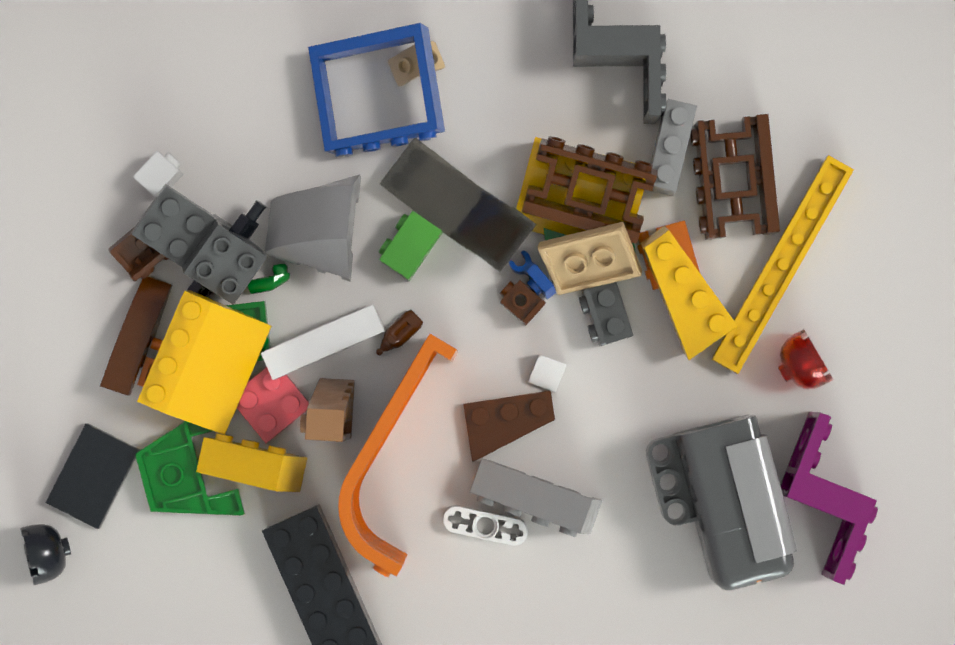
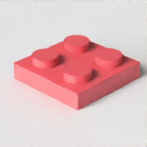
(271, 404)

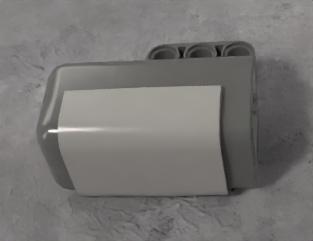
(732, 496)

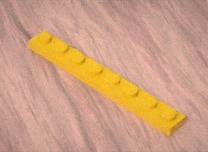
(783, 264)

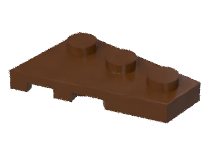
(504, 420)

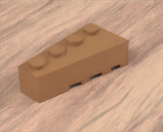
(329, 411)

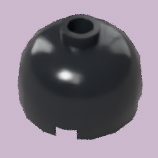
(44, 552)

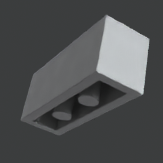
(672, 145)

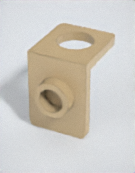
(405, 64)

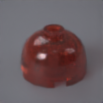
(802, 362)

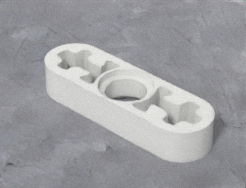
(505, 539)

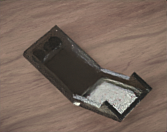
(457, 205)

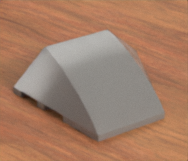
(315, 227)

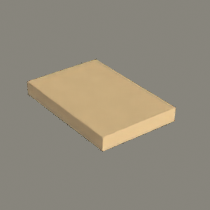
(590, 258)

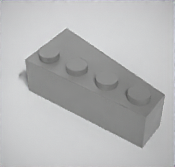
(535, 497)

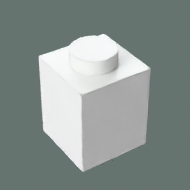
(158, 171)

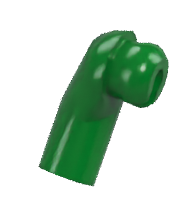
(269, 283)

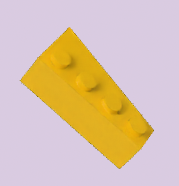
(690, 301)

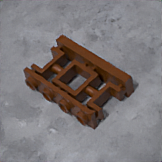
(756, 175)
(582, 215)

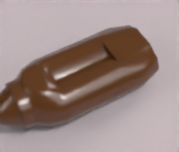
(400, 332)

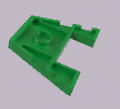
(172, 480)

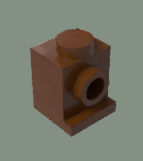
(526, 312)

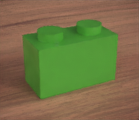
(410, 245)

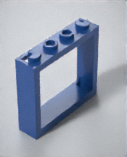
(367, 43)

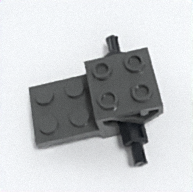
(203, 244)

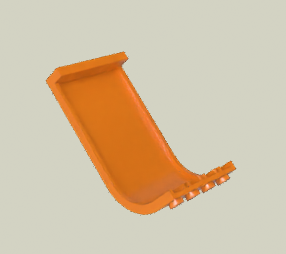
(385, 556)

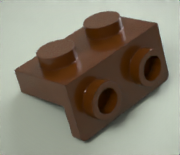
(135, 256)

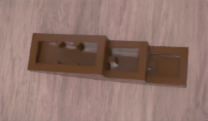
(136, 335)

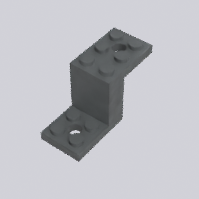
(622, 47)

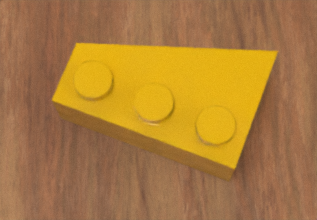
(250, 464)

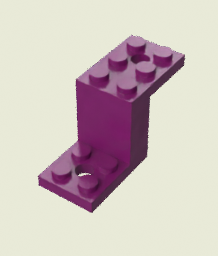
(850, 506)

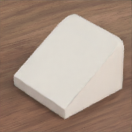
(547, 373)

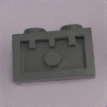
(606, 314)

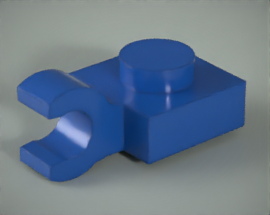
(538, 281)

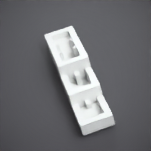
(323, 342)

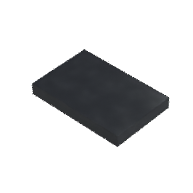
(92, 476)

